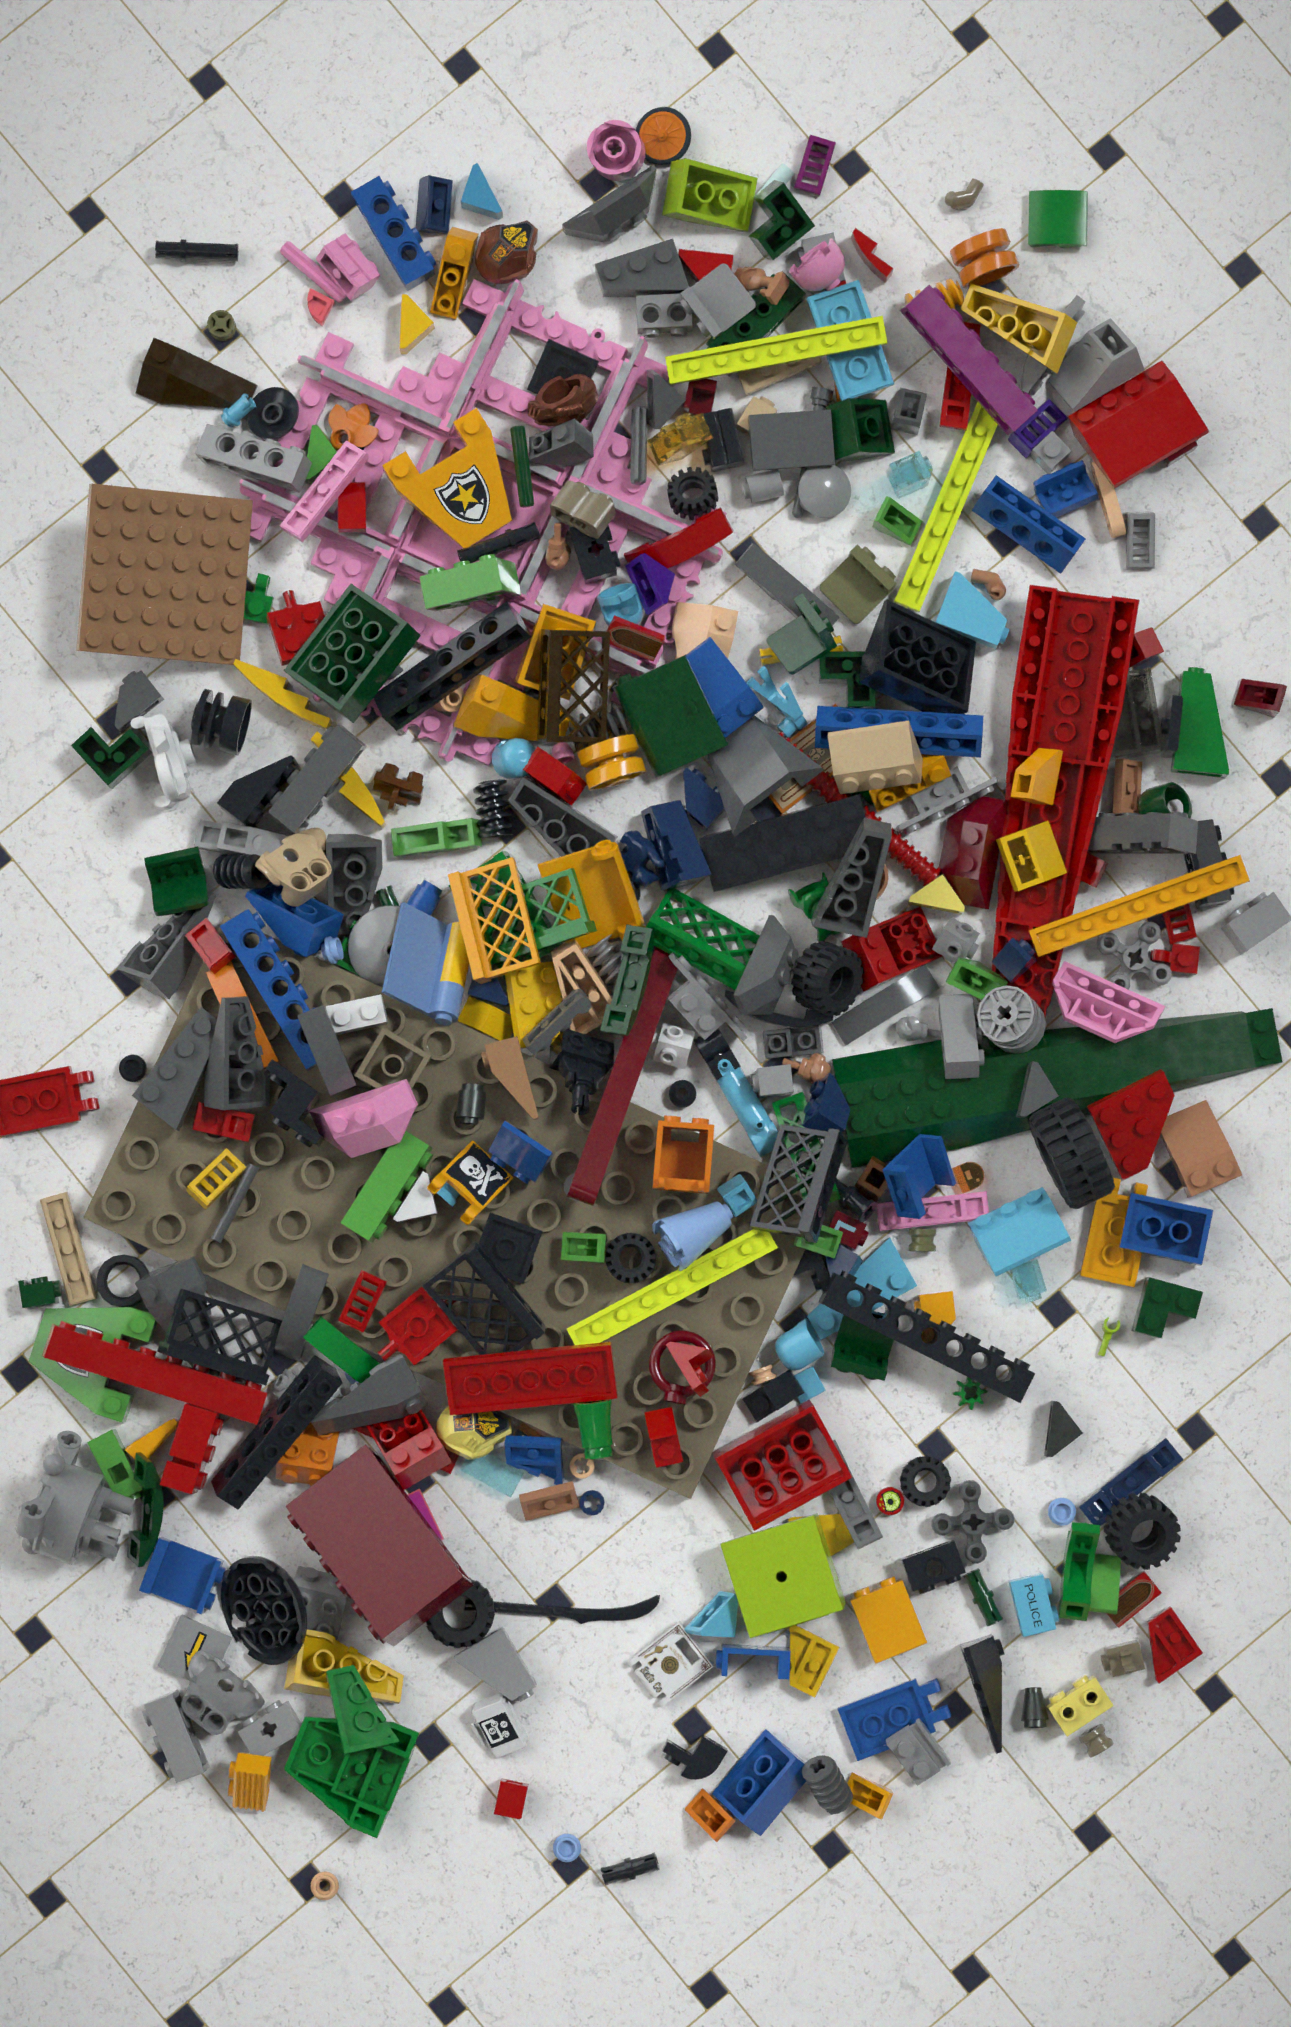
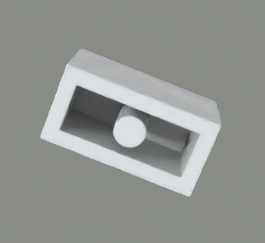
(357, 1014)

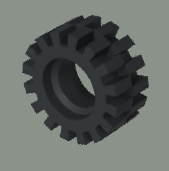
(690, 480)
(630, 1275)
(942, 1485)

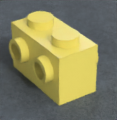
(1081, 1709)

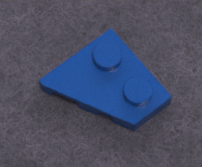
(536, 1455)

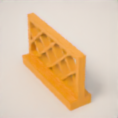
(470, 921)

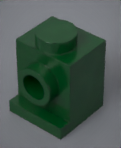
(40, 1292)

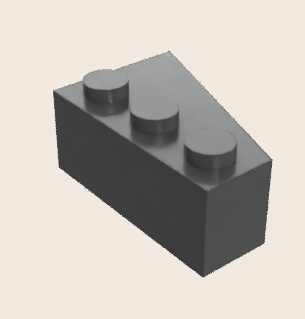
(643, 272)

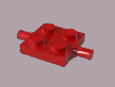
(293, 626)
(416, 1327)

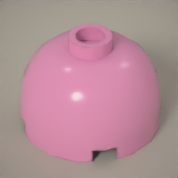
(820, 267)

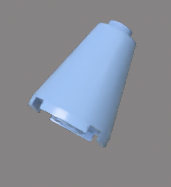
(691, 1232)

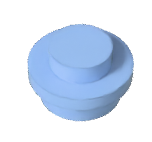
(332, 949)
(1061, 1511)
(567, 1847)

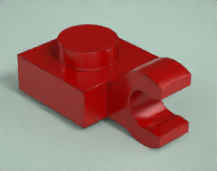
(1180, 958)

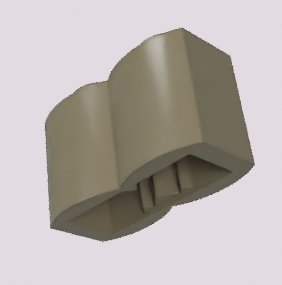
(583, 509)

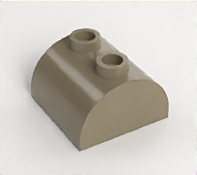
(392, 1061)

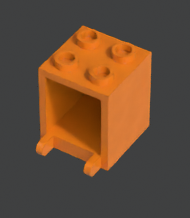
(683, 1164)

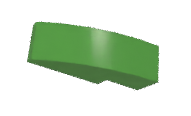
(436, 837)

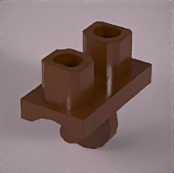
(398, 790)

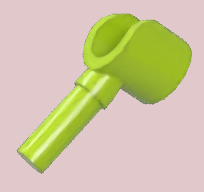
(1107, 1336)

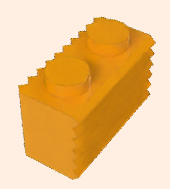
(250, 1781)

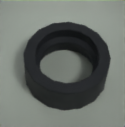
(102, 1277)

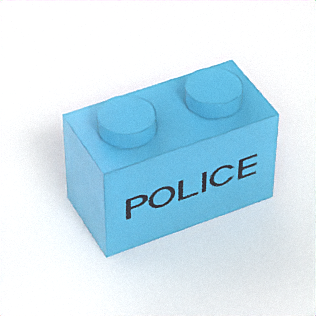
(1033, 1604)

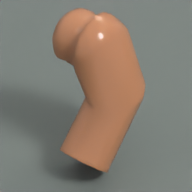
(991, 582)

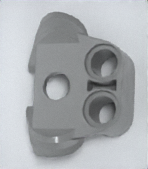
(205, 1675)

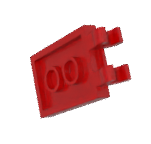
(43, 1100)

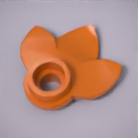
(354, 424)

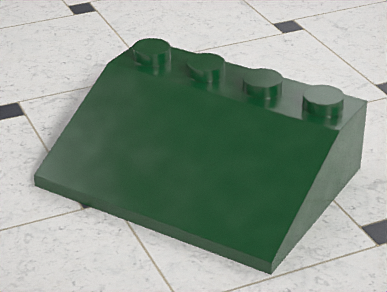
(352, 652)

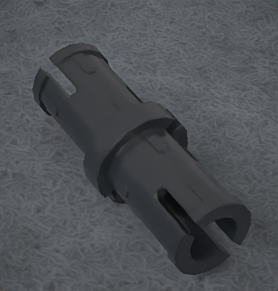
(630, 1868)

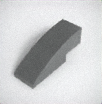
(327, 1050)

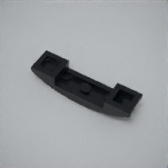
(810, 1019)

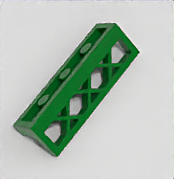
(800, 1101)

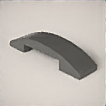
(885, 1004)
(300, 1312)
(855, 1511)

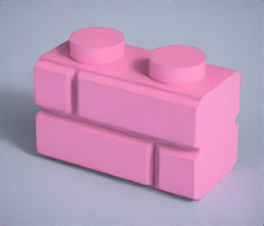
(348, 266)

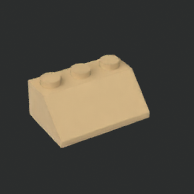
(875, 757)

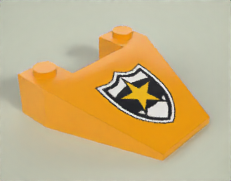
(461, 492)

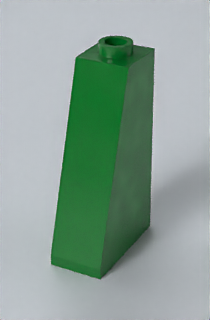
(1201, 736)

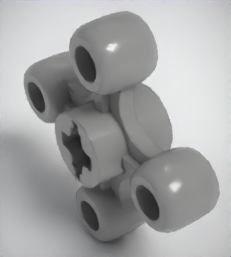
(1142, 945)

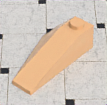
(698, 622)

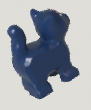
(636, 856)

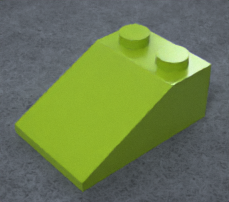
(709, 195)

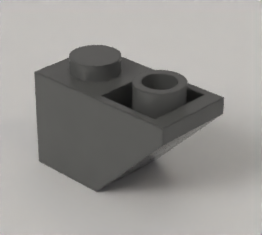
(562, 445)

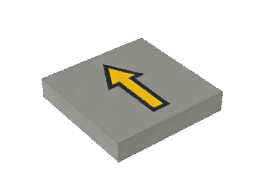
(186, 1640)

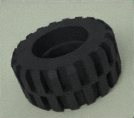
(1071, 1153)

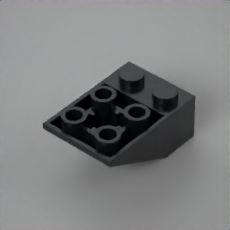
(252, 793)

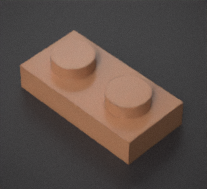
(1127, 786)
(549, 1501)

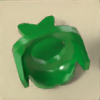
(808, 899)

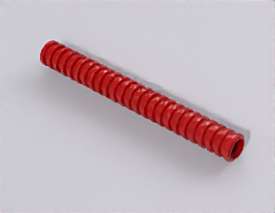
(897, 848)

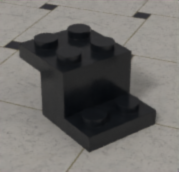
(294, 1104)

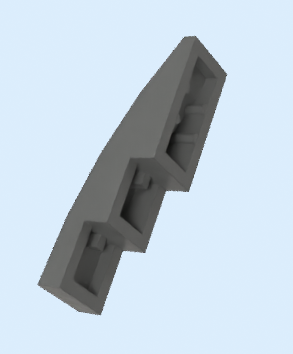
(778, 582)

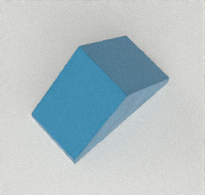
(479, 196)

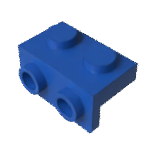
(1065, 489)

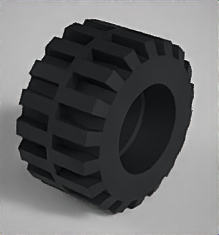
(827, 978)
(1156, 1545)
(476, 1631)

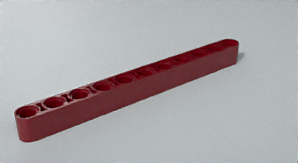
(622, 1082)

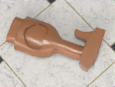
(756, 278)

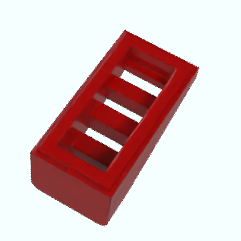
(1174, 938)
(363, 1276)

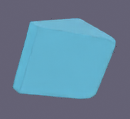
(737, 1195)
(810, 1383)

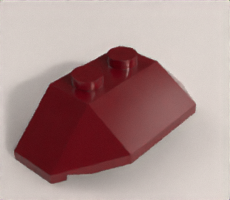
(972, 851)

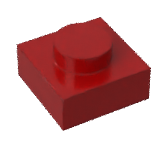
(1093, 870)

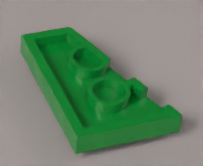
(356, 1713)

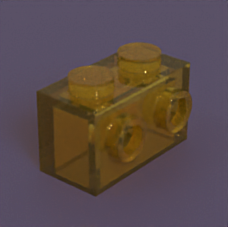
(679, 438)

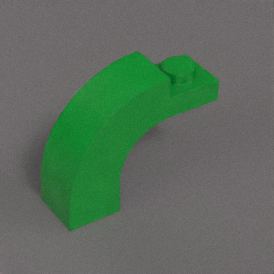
(1077, 1571)

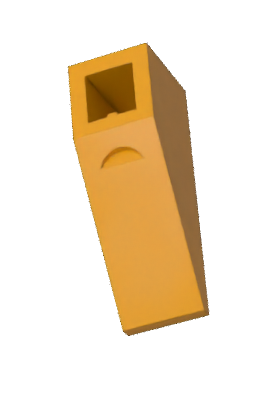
(454, 272)
(933, 771)

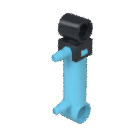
(738, 1091)

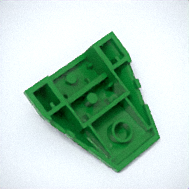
(352, 1785)

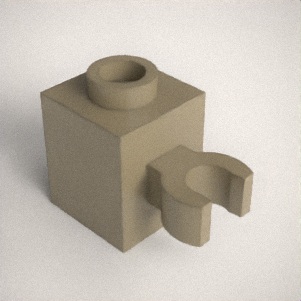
(1123, 1658)

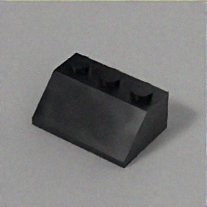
(1207, 854)

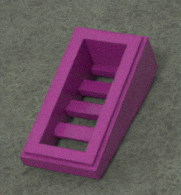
(830, 145)

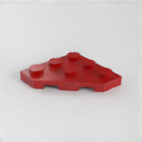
(1133, 1121)

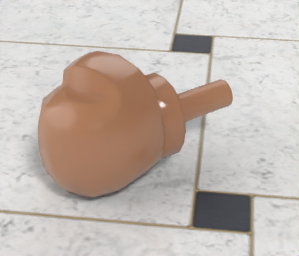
(558, 551)
(811, 1068)

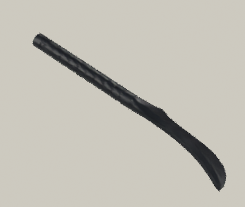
(581, 1615)

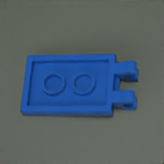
(888, 1711)

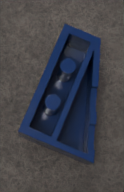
(676, 845)

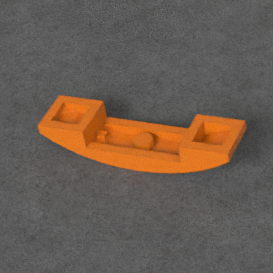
(228, 984)

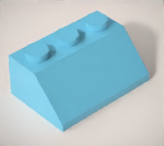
(1019, 1231)

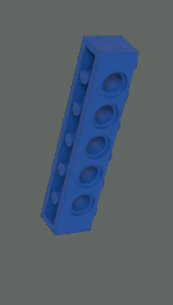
(934, 732)
(236, 931)

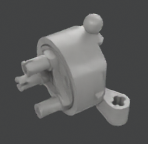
(69, 1507)

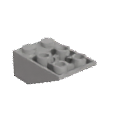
(1096, 365)

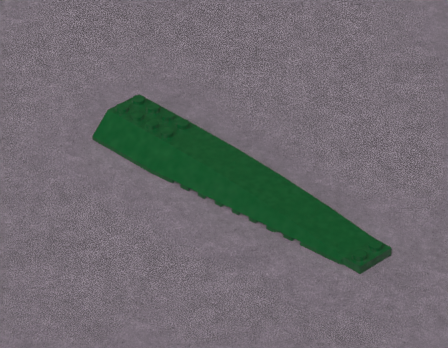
(906, 1093)

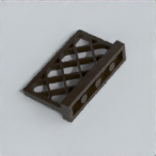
(551, 691)

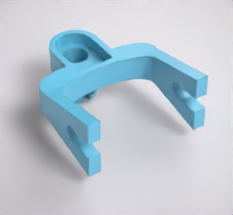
(788, 706)

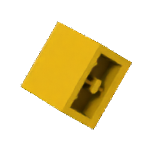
(1031, 856)

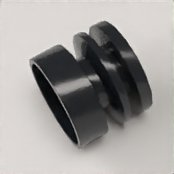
(220, 721)

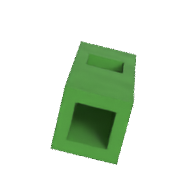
(115, 1464)

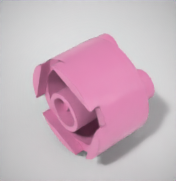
(607, 138)

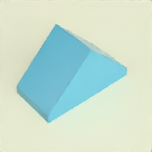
(717, 1617)

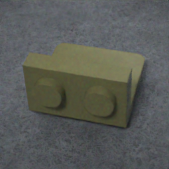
(858, 584)

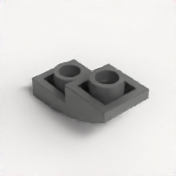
(793, 1042)

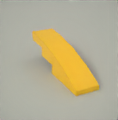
(275, 688)
(356, 791)

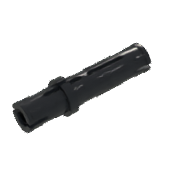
(189, 250)
(509, 540)

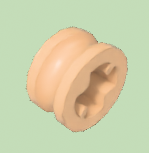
(762, 1374)
(573, 1468)

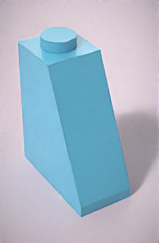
(972, 614)

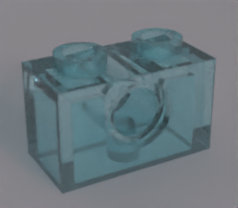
(909, 474)

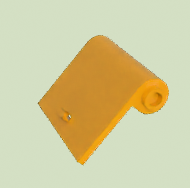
(604, 889)

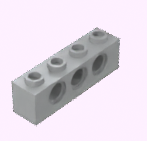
(288, 475)

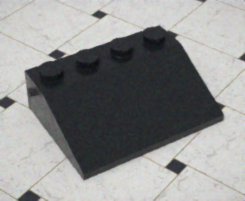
(918, 661)

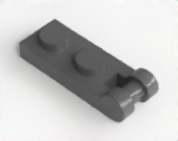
(557, 1021)

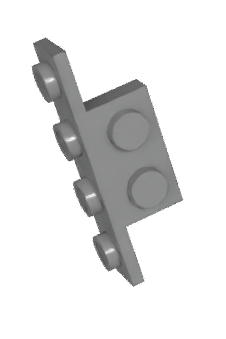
(941, 796)
(698, 1006)

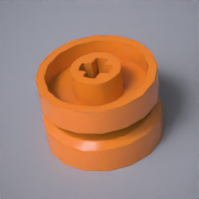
(984, 258)

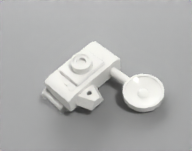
(170, 759)

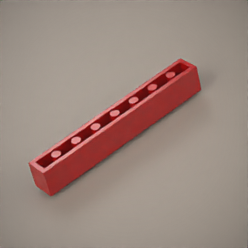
(155, 1373)

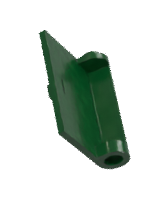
(669, 715)

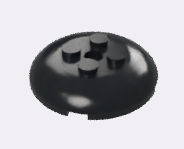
(269, 1604)

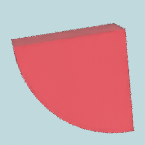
(319, 306)

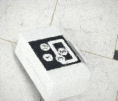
(499, 1725)

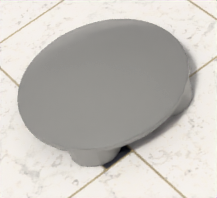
(824, 491)

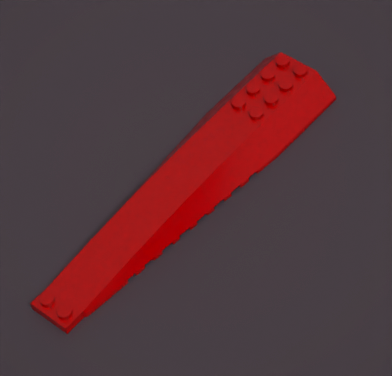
(1070, 701)

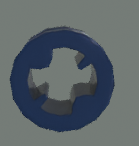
(588, 1510)

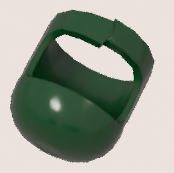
(1157, 799)

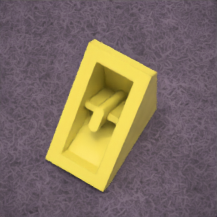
(938, 896)

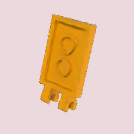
(1102, 1254)

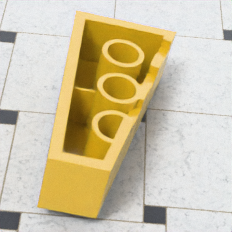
(1028, 326)

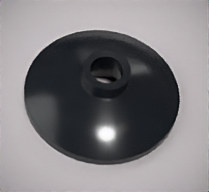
(268, 404)

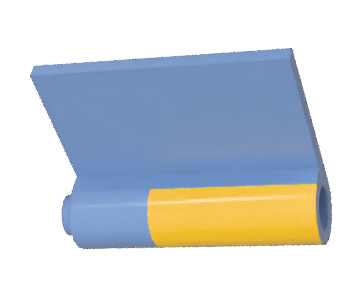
(427, 965)

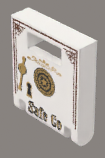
(666, 1667)

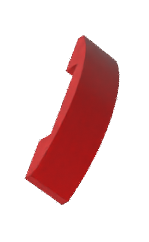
(956, 397)
(687, 542)

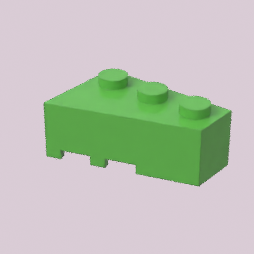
(469, 583)

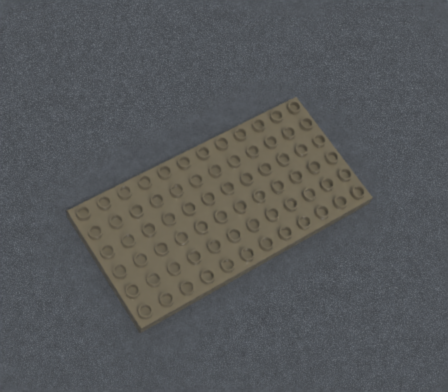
(305, 1192)

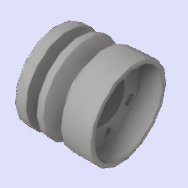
(1020, 1031)

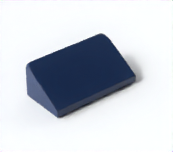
(434, 205)

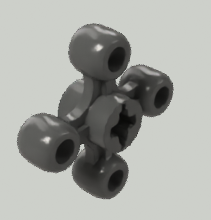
(973, 1535)

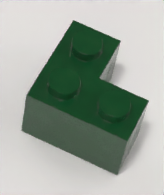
(785, 223)
(845, 668)
(111, 762)
(1158, 1300)

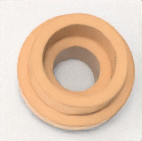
(322, 1894)

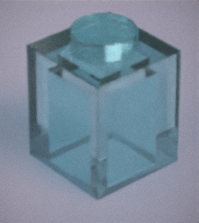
(1028, 1281)

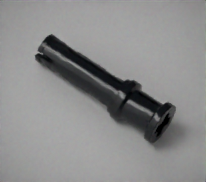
(852, 1200)

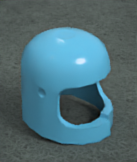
(621, 601)
(512, 757)
(799, 1346)

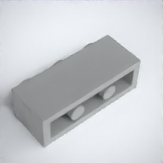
(960, 1036)

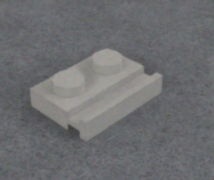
(918, 1751)

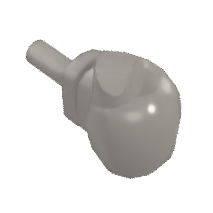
(911, 1029)

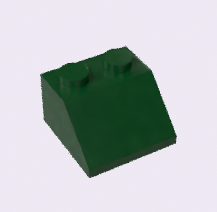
(861, 429)

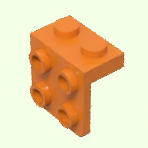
(308, 1457)

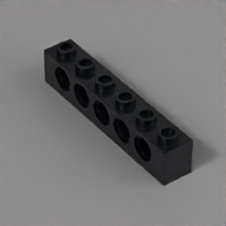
(451, 666)
(276, 1432)

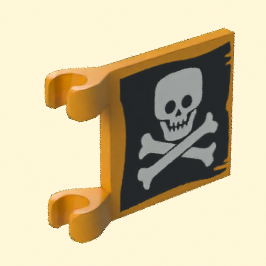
(473, 1178)

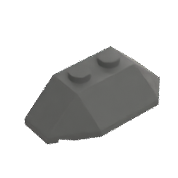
(616, 210)
(766, 970)

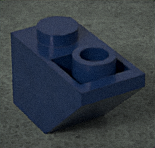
(701, 800)
(1015, 959)
(826, 1106)

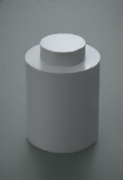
(763, 486)

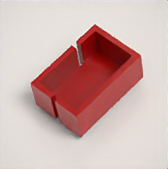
(192, 1449)

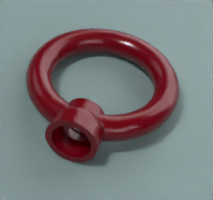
(673, 1392)

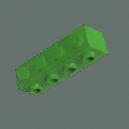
(386, 1187)

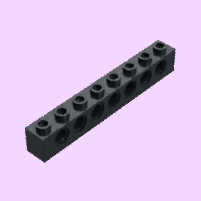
(1013, 1386)

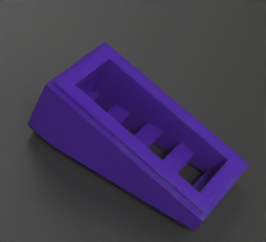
(1024, 440)

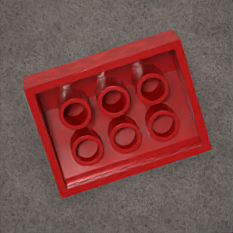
(1137, 424)
(782, 1465)

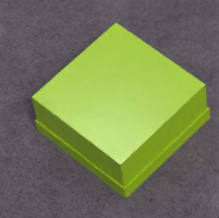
(783, 1575)

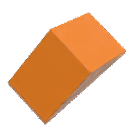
(710, 1814)

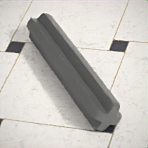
(639, 432)

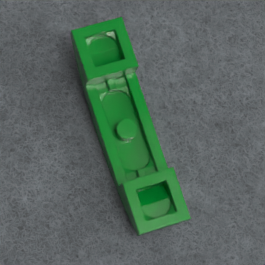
(340, 1350)

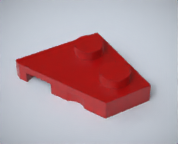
(1170, 1644)

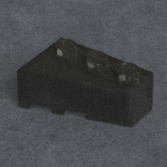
(1139, 723)

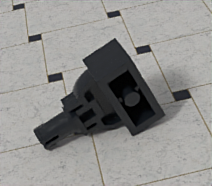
(582, 1063)

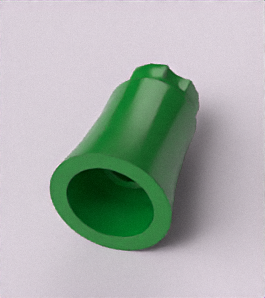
(595, 1428)

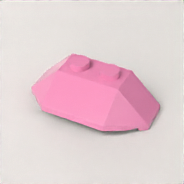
(1103, 1005)
(367, 1119)

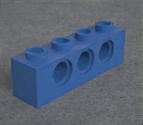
(410, 272)
(1028, 524)

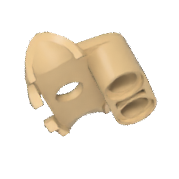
(306, 875)

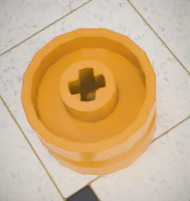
(611, 762)

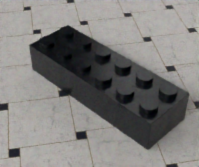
(783, 842)

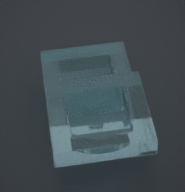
(494, 1473)

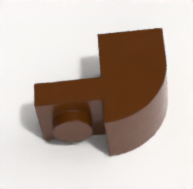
(872, 1180)

